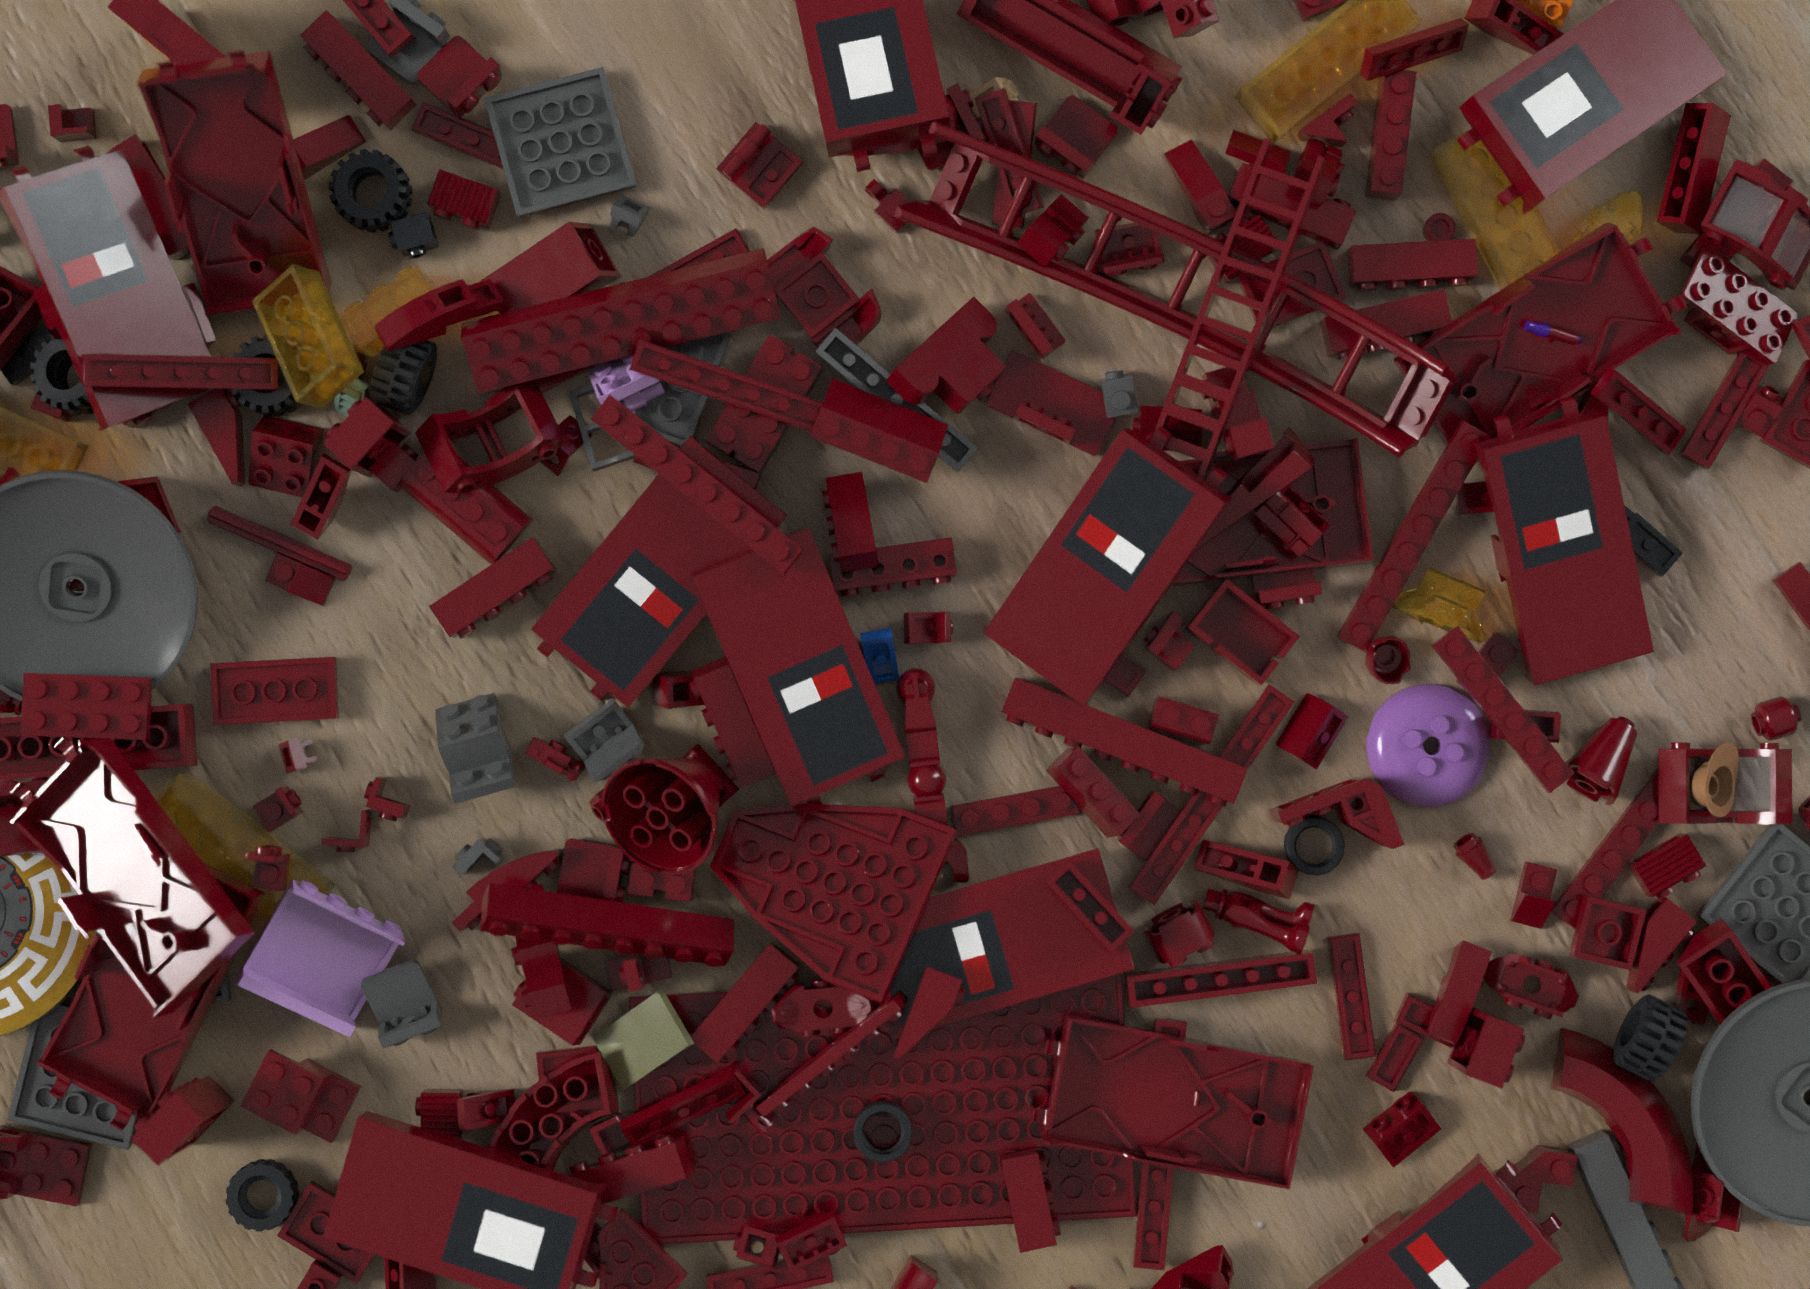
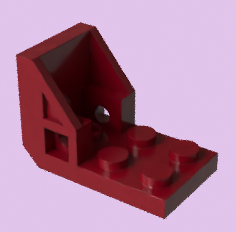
(1369, 817)
(42, 1166)

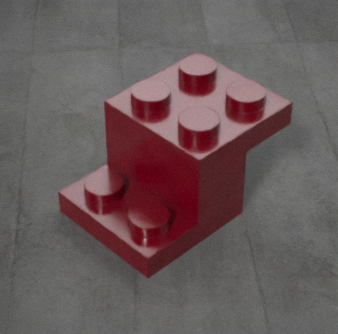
(300, 1096)

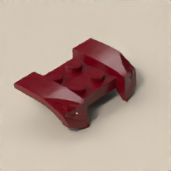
(818, 293)

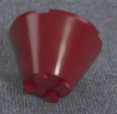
(663, 812)

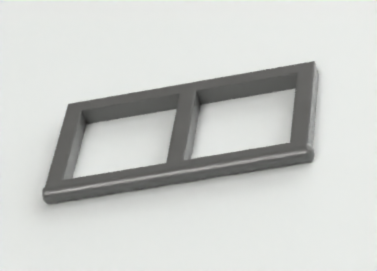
(586, 429)

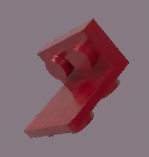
(283, 455)

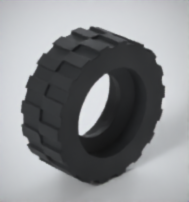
(262, 1219)

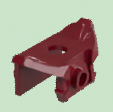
(1556, 991)
(797, 1012)
(1711, 1204)

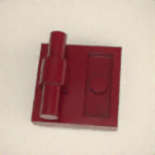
(759, 165)

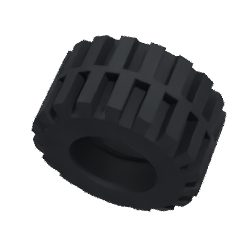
(359, 168)
(403, 376)
(51, 379)
(269, 403)
(1650, 1037)

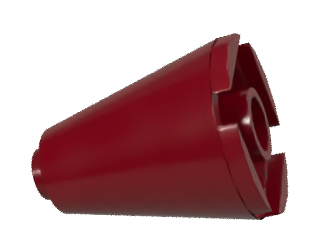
(1603, 761)

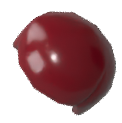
(1388, 659)

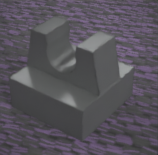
(630, 212)

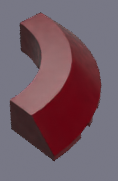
(557, 1110)
(1637, 1116)

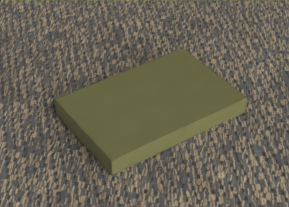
(643, 1040)

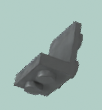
(429, 40)
(605, 740)
(402, 1003)

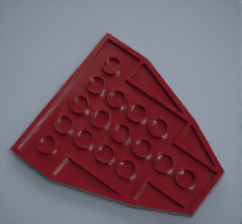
(836, 884)

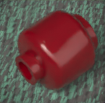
(1775, 718)

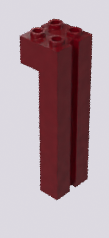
(1085, 53)

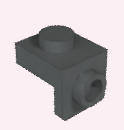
(1118, 394)
(469, 856)

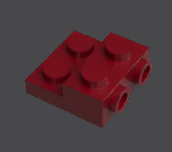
(1608, 932)

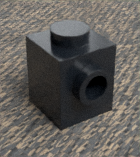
(413, 235)

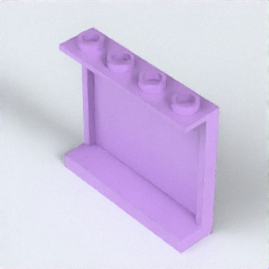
(318, 955)

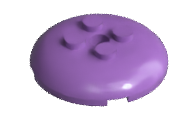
(1398, 753)

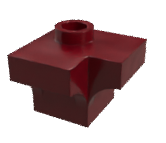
(1168, 642)

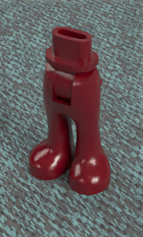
(1251, 913)

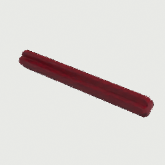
(279, 543)

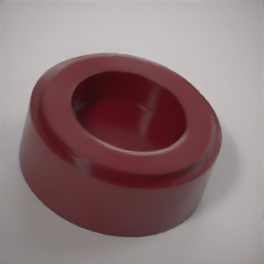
(1439, 227)

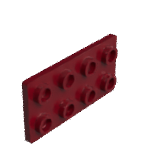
(1735, 308)
(1051, 403)

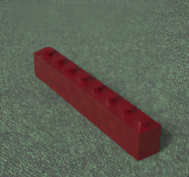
(1125, 741)
(606, 925)

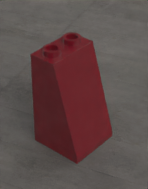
(555, 268)

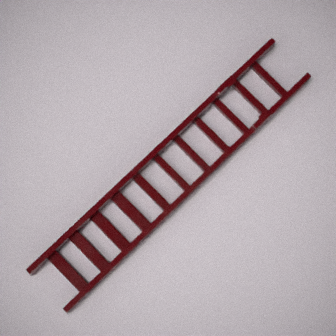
(1229, 396)

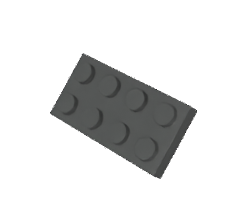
(678, 409)

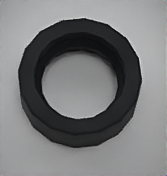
(1337, 846)
(868, 1150)

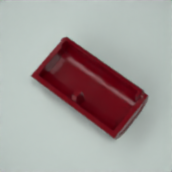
(480, 518)

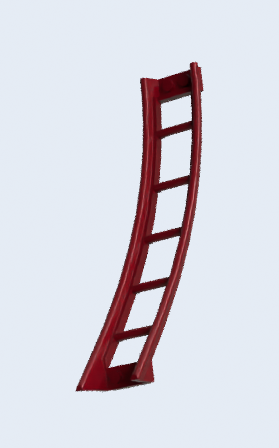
(1397, 432)

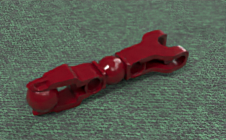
(926, 776)

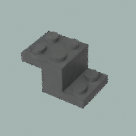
(474, 748)

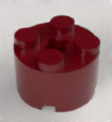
(1179, 933)

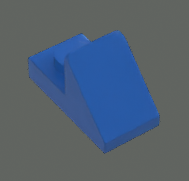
(880, 655)

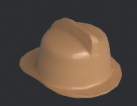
(1715, 780)

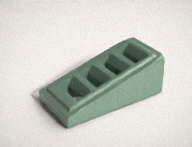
(352, 393)

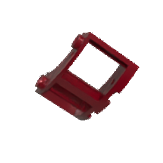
(441, 428)

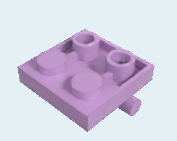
(625, 385)

